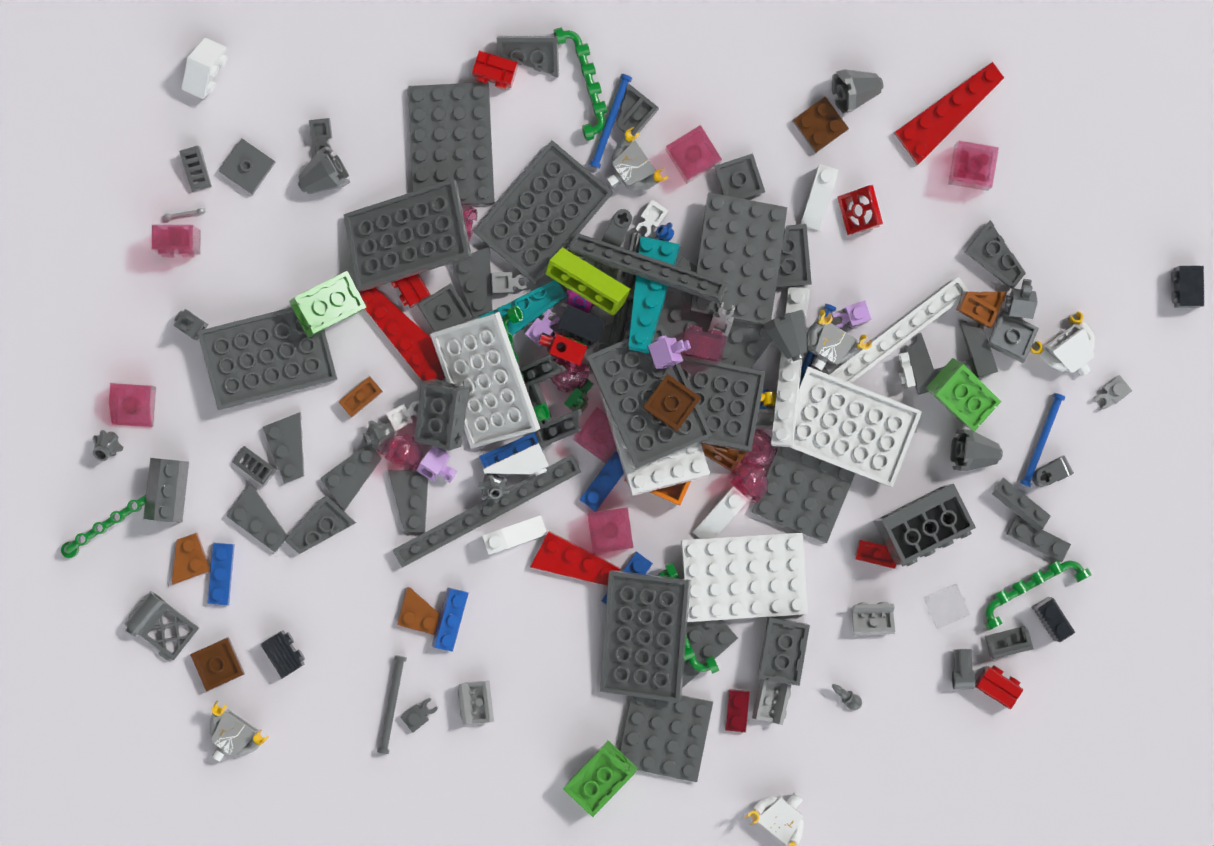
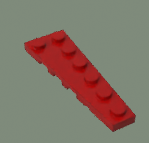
(934, 124)
(404, 334)

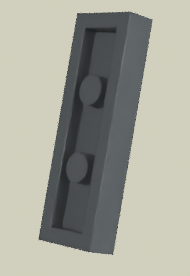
(1021, 504)
(1040, 540)

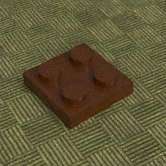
(820, 124)
(672, 403)
(217, 664)

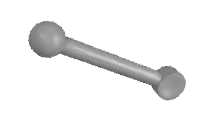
(168, 216)

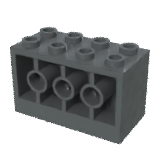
(912, 520)

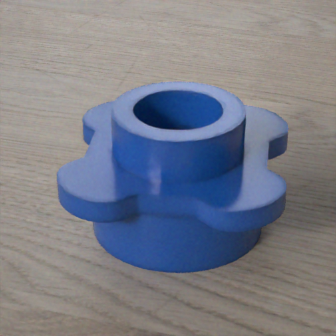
(665, 232)

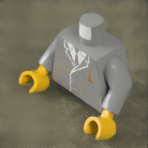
(633, 166)
(832, 343)
(232, 734)

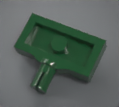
(578, 397)

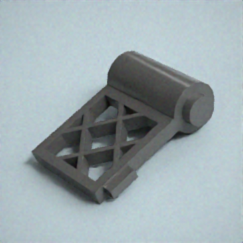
(147, 616)

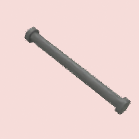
(391, 704)

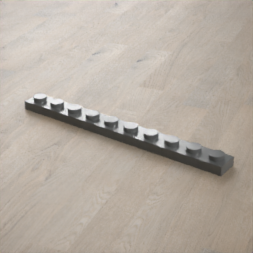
(486, 511)

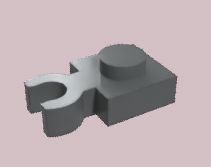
(321, 131)
(416, 716)

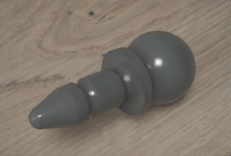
(852, 700)

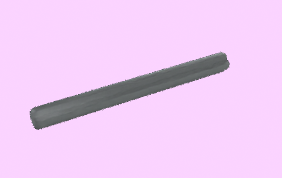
(628, 280)

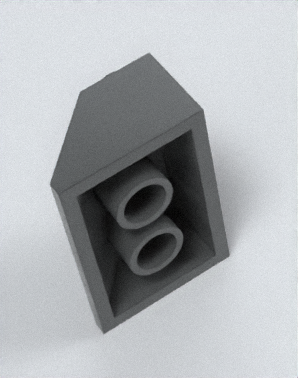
(166, 490)

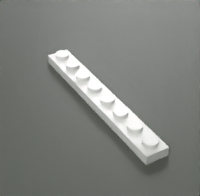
(901, 332)
(788, 380)

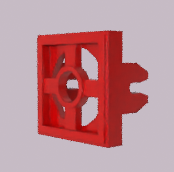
(844, 202)

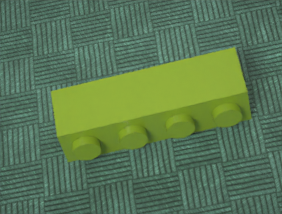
(587, 281)

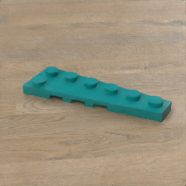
(649, 295)
(532, 305)

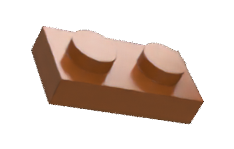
(360, 396)

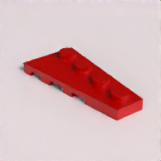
(571, 560)

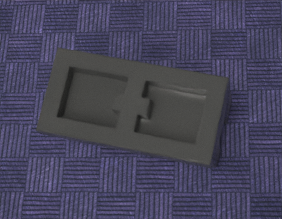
(1008, 642)

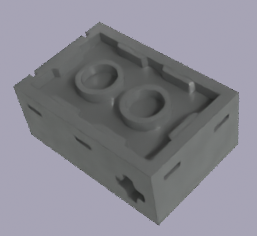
(441, 414)
(783, 651)

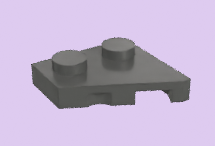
(636, 111)

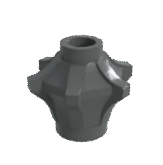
(378, 434)
(106, 445)
(493, 487)

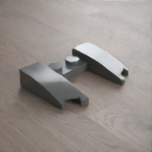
(980, 362)
(550, 429)

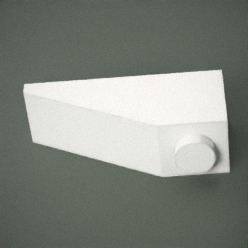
(819, 196)
(524, 462)
(721, 514)
(514, 535)

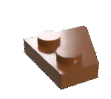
(981, 306)
(724, 456)
(189, 559)
(418, 614)

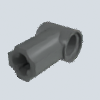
(963, 676)

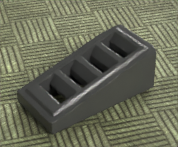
(200, 158)
(268, 474)

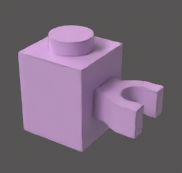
(854, 315)
(539, 326)
(667, 351)
(435, 464)

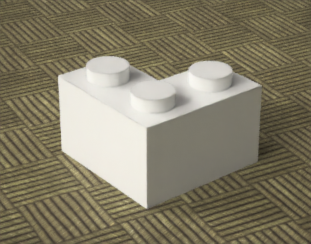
(203, 67)

